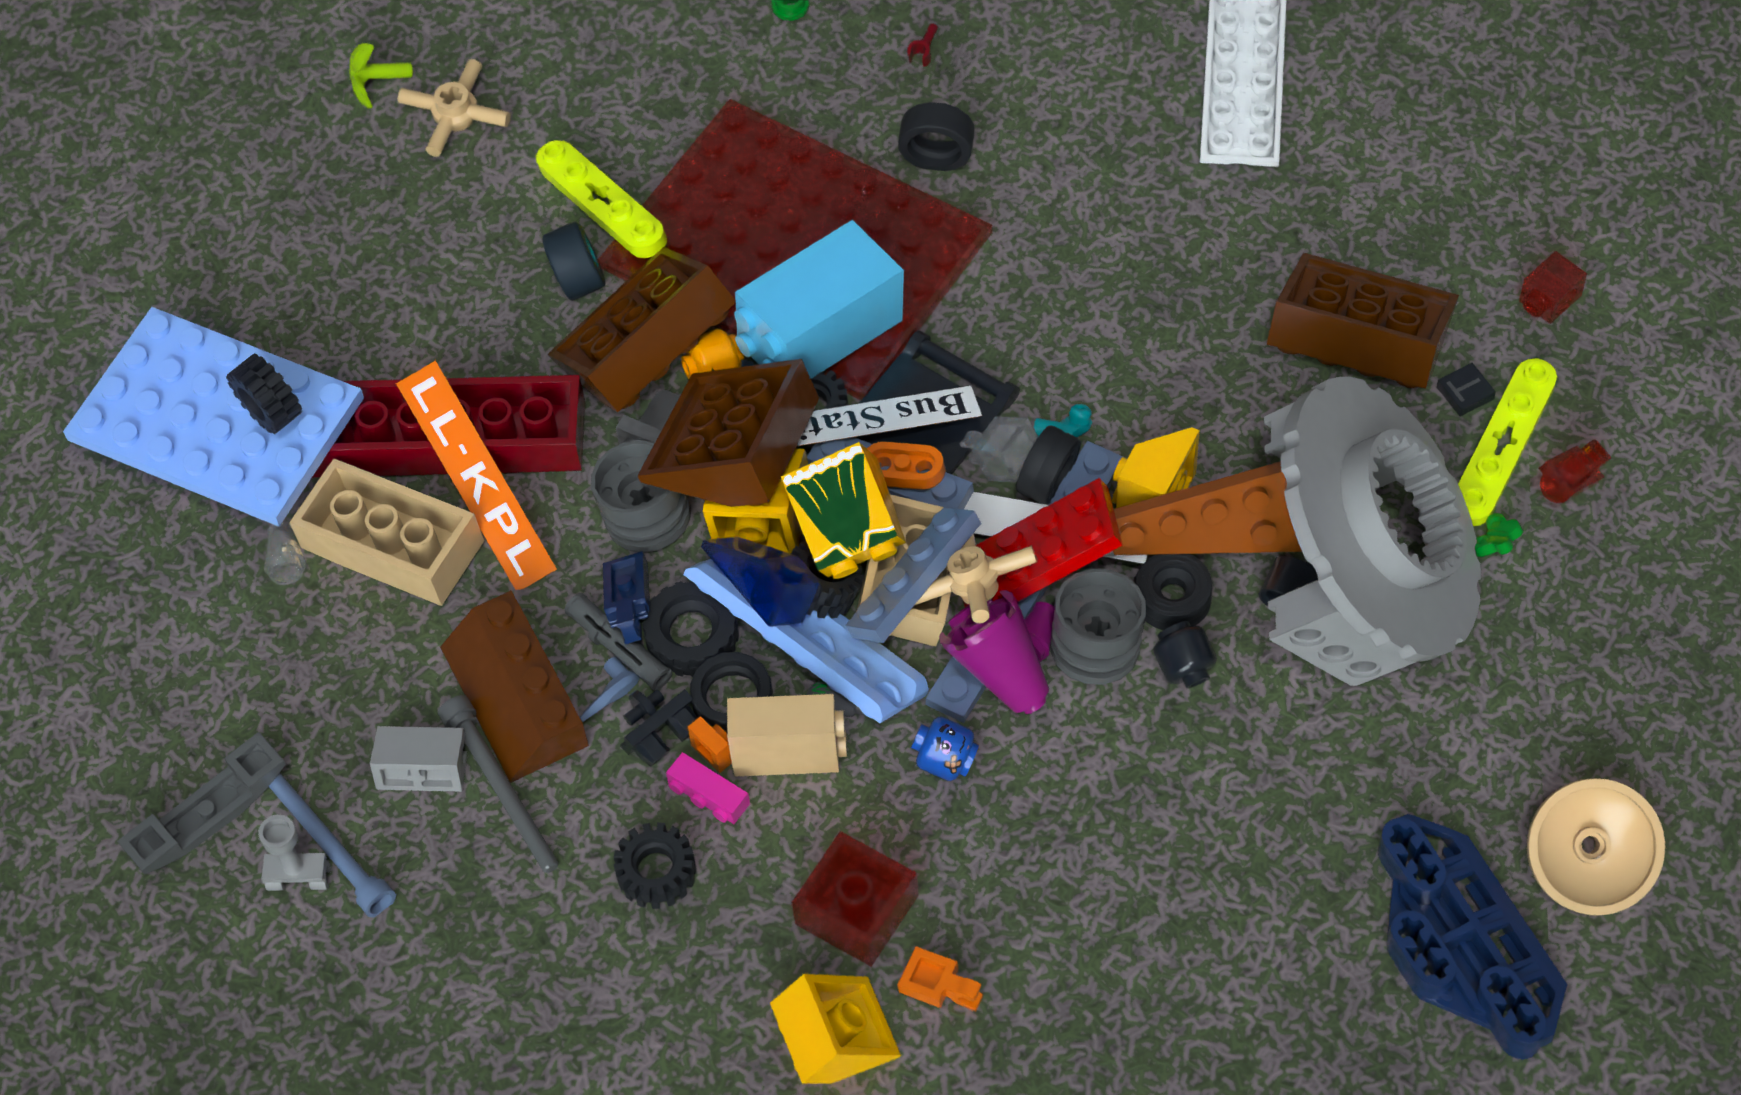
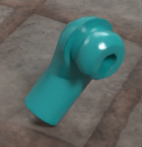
(1075, 424)

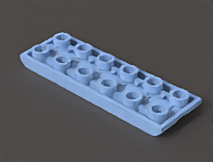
(850, 666)

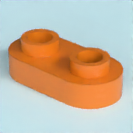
(906, 460)

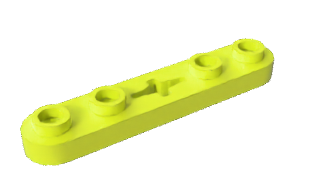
(622, 218)
(1519, 409)

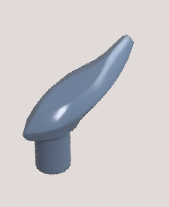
(619, 686)

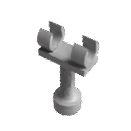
(283, 863)

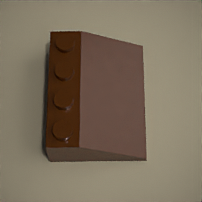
(1362, 320)
(643, 328)
(733, 433)

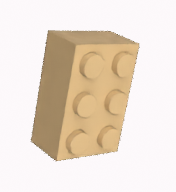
(927, 618)

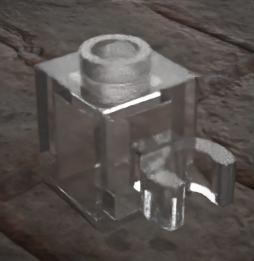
(1001, 447)

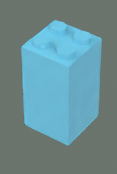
(821, 302)

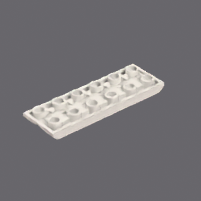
(1243, 82)

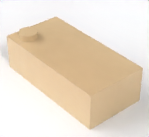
(387, 531)

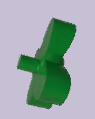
(1499, 536)

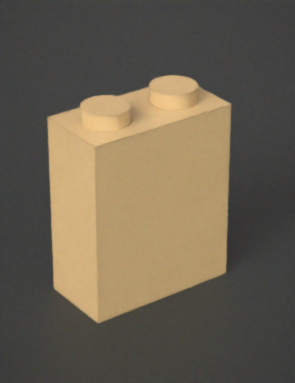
(785, 735)

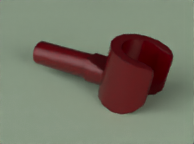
(923, 45)

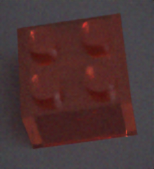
(855, 898)

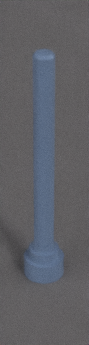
(372, 893)

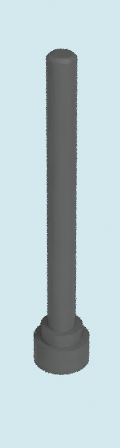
(460, 713)

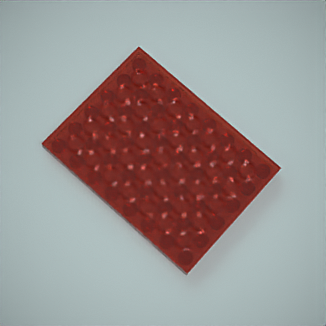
(765, 192)

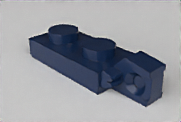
(627, 594)

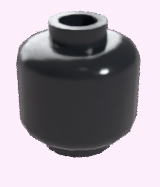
(1185, 654)

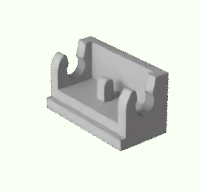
(418, 758)

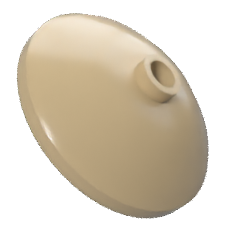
(1626, 850)

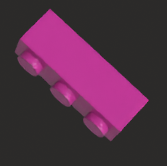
(707, 789)

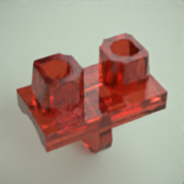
(1573, 471)

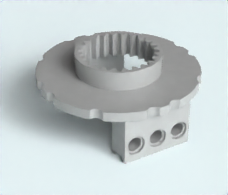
(1371, 597)

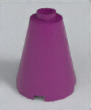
(999, 653)

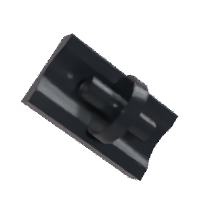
(644, 738)

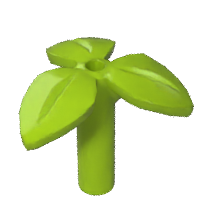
(361, 71)

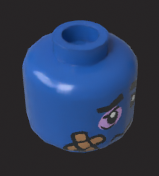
(945, 748)

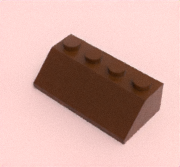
(513, 688)

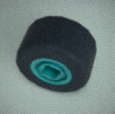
(573, 260)

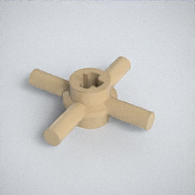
(454, 107)
(975, 576)

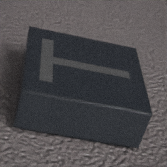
(1466, 389)

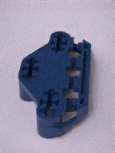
(1460, 938)

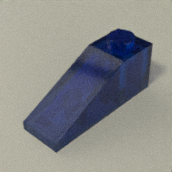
(769, 579)

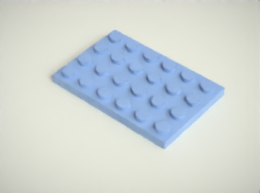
(177, 418)

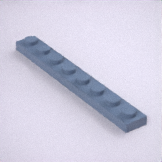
(956, 687)

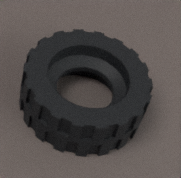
(679, 600)

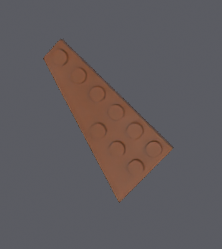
(1219, 516)

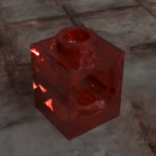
(1552, 287)

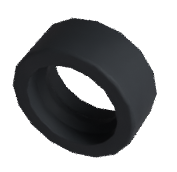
(940, 119)
(718, 667)

